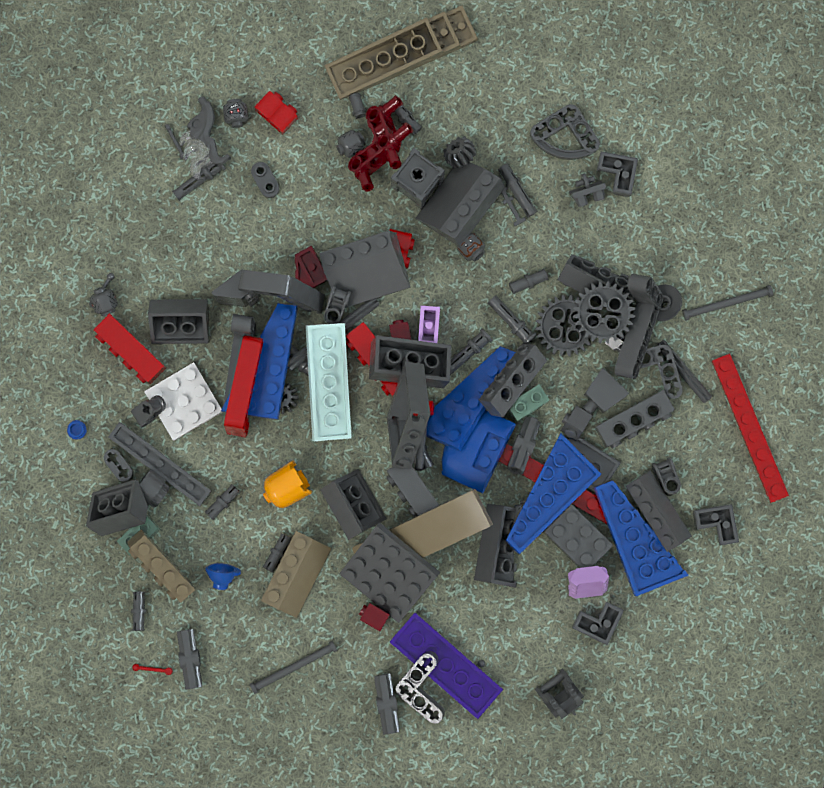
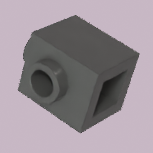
(575, 422)

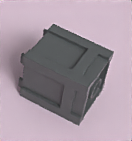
(419, 189)

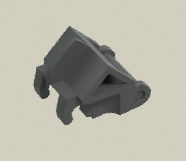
(566, 700)

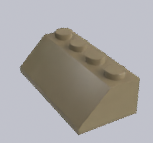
(296, 574)

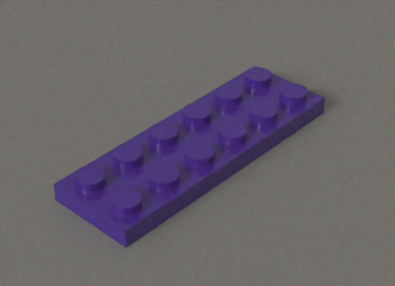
(453, 671)

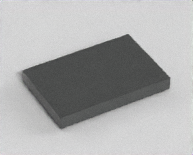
(600, 460)

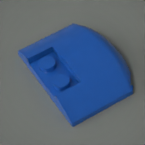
(480, 453)

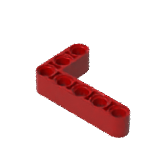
(236, 416)

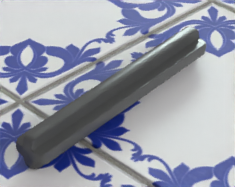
(687, 375)

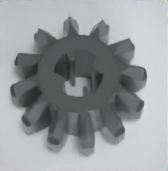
(459, 152)
(287, 402)

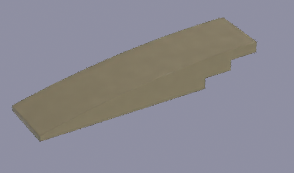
(401, 52)
(443, 524)

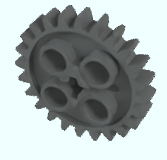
(606, 294)
(549, 323)

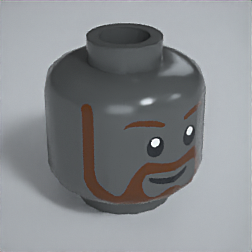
(472, 248)

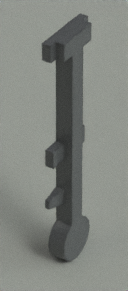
(508, 200)

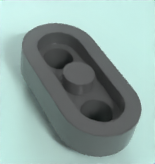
(265, 179)

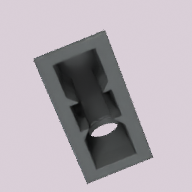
(603, 393)

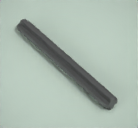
(349, 320)

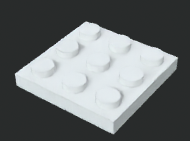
(187, 401)

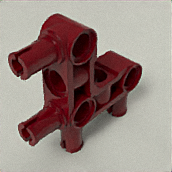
(384, 146)

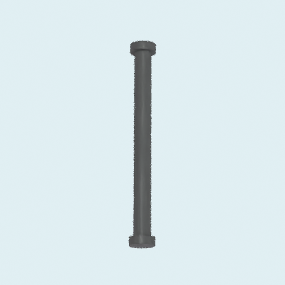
(728, 302)
(293, 667)

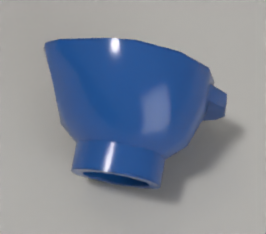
(222, 574)

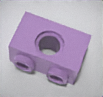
(429, 324)

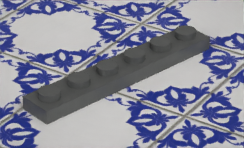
(159, 463)

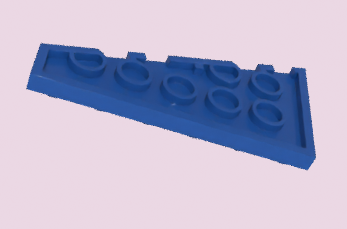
(273, 364)
(461, 409)
(556, 488)
(638, 547)

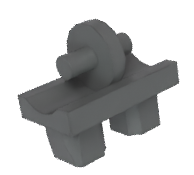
(596, 189)

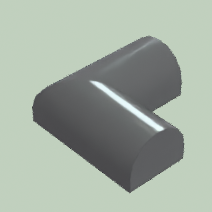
(623, 167)
(721, 518)
(601, 628)

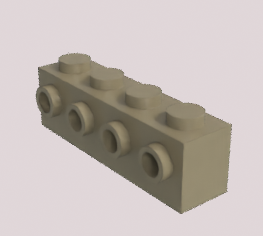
(160, 565)

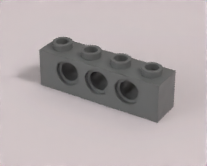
(512, 379)
(659, 401)

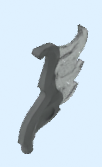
(199, 143)

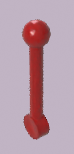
(168, 671)

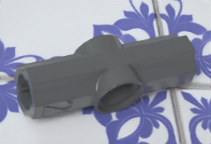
(523, 445)
(189, 659)
(386, 704)

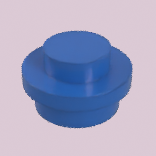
(76, 430)

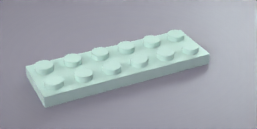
(328, 382)

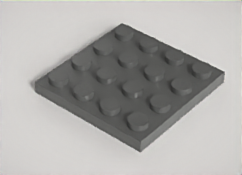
(389, 572)

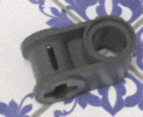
(337, 302)
(148, 410)
(666, 475)

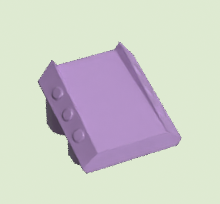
(588, 582)

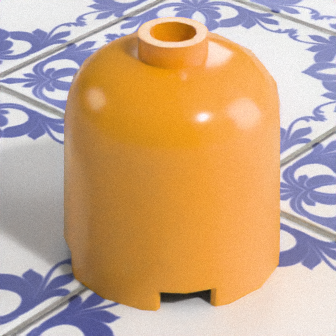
(286, 486)

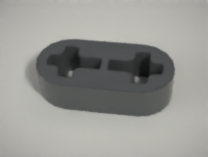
(115, 468)

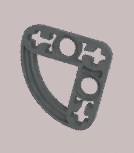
(578, 119)

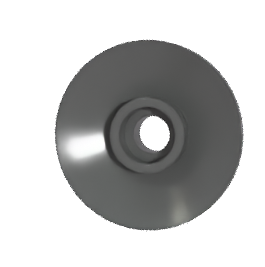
(674, 300)

